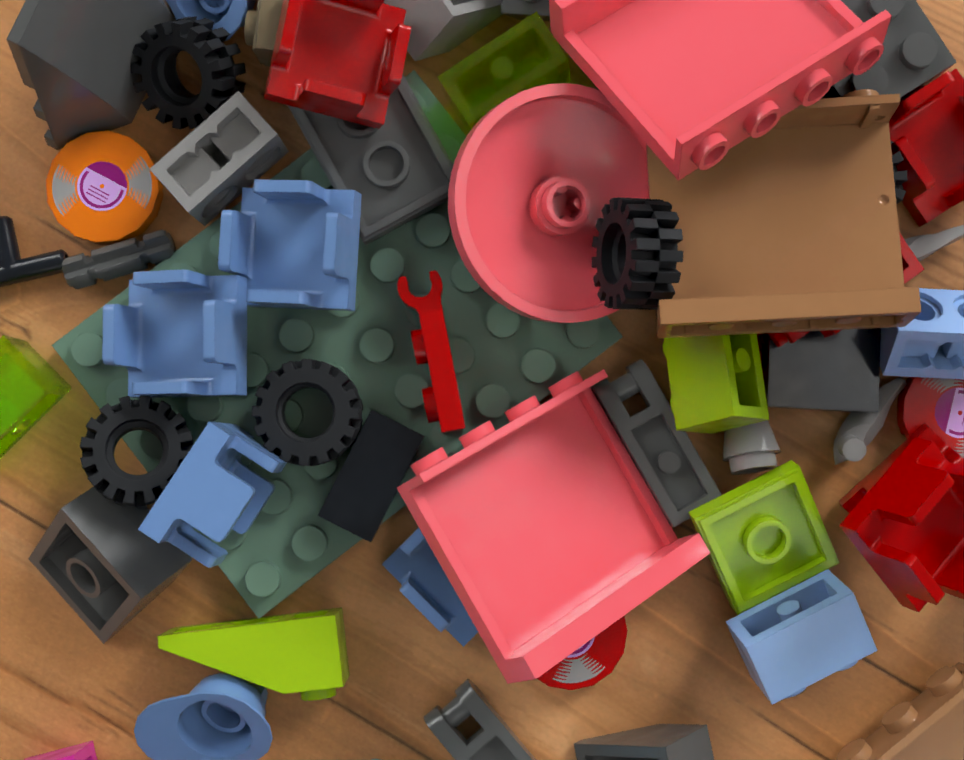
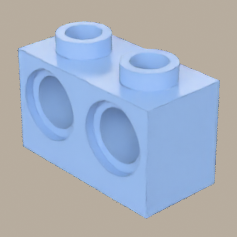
(931, 342)

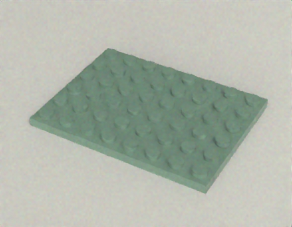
(493, 350)

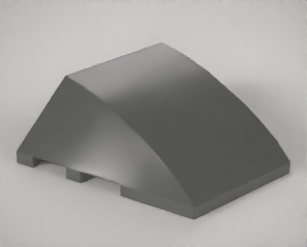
(82, 60)

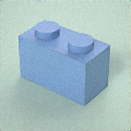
(801, 636)

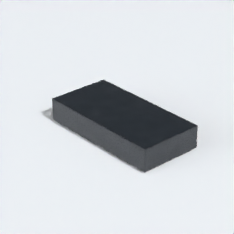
(371, 476)

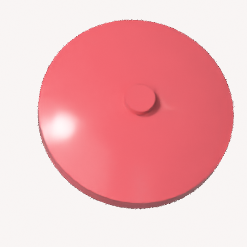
(532, 194)

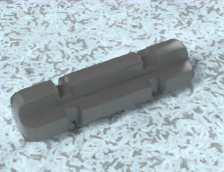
(118, 259)

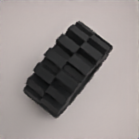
(161, 76)
(636, 253)
(115, 422)

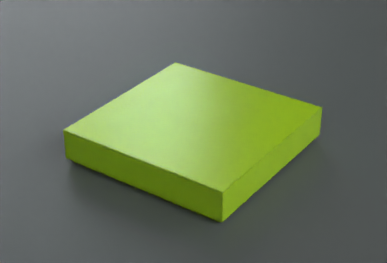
(764, 537)

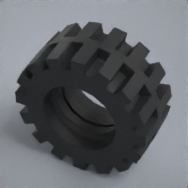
(272, 403)

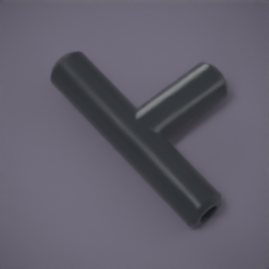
(18, 270)

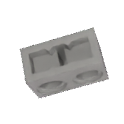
(219, 159)

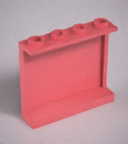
(713, 70)
(546, 528)

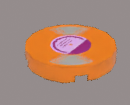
(103, 188)

